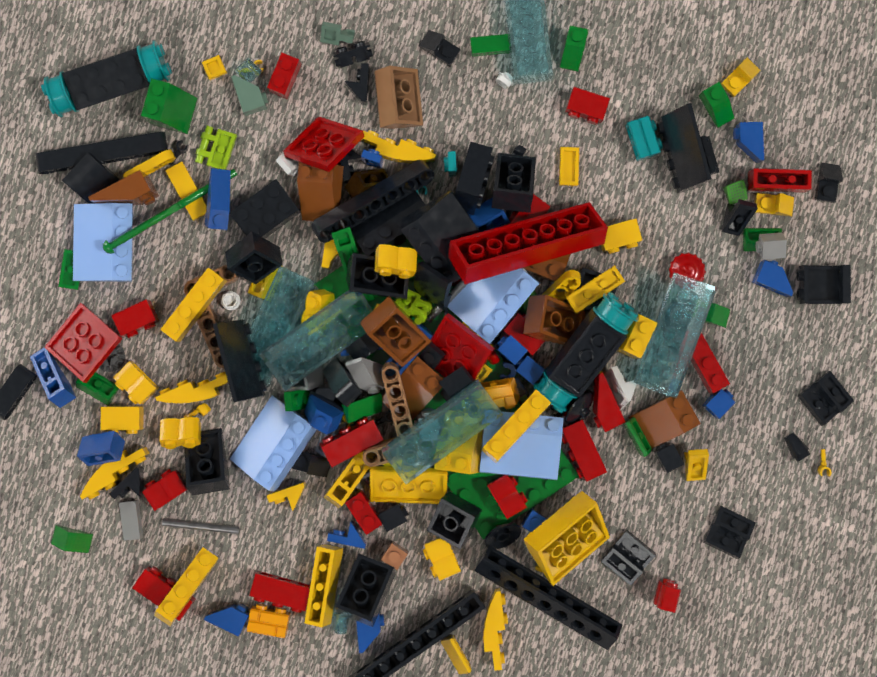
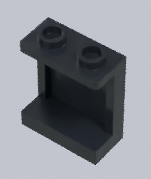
(824, 284)

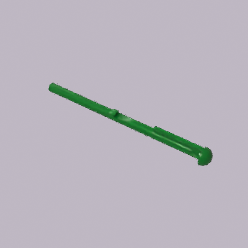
(108, 247)

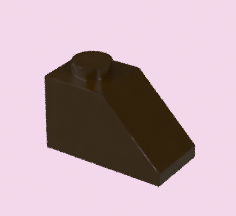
(364, 180)

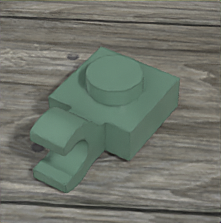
(332, 34)

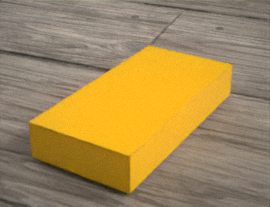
(569, 166)

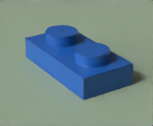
(372, 158)

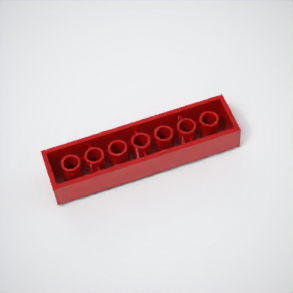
(527, 242)

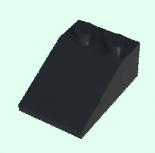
(207, 464)

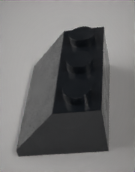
(363, 279)

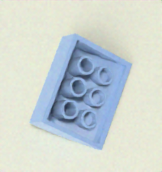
(91, 228)
(493, 301)
(273, 444)
(534, 453)

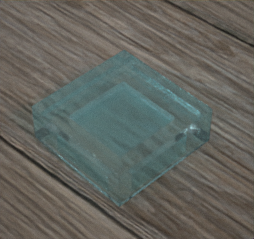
(248, 70)

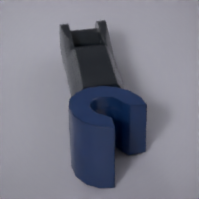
(522, 391)

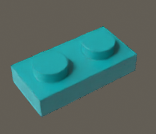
(450, 164)

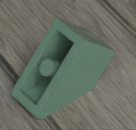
(250, 96)

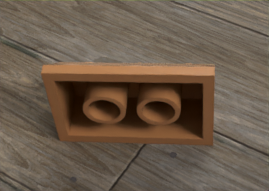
(398, 97)

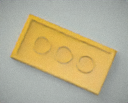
(424, 489)

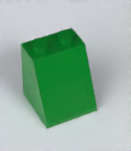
(168, 107)

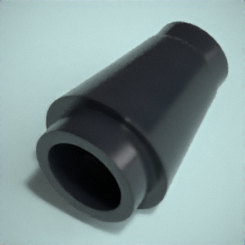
(796, 447)

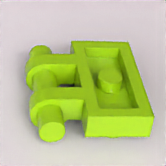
(221, 148)
(415, 306)

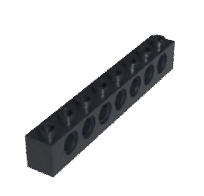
(548, 598)
(423, 637)

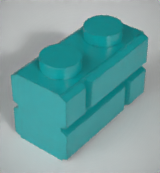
(643, 138)

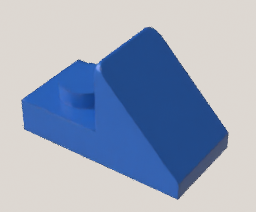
(353, 538)

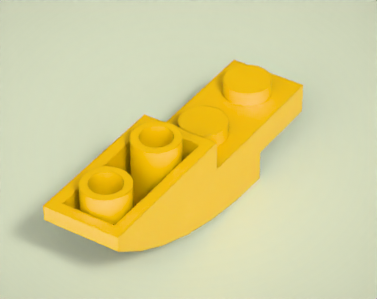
(405, 152)
(188, 392)
(107, 474)
(494, 622)

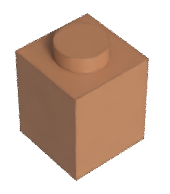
(394, 555)

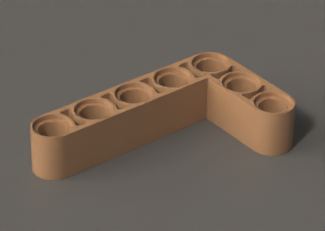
(209, 313)
(398, 418)

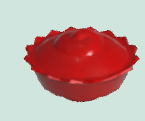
(689, 266)

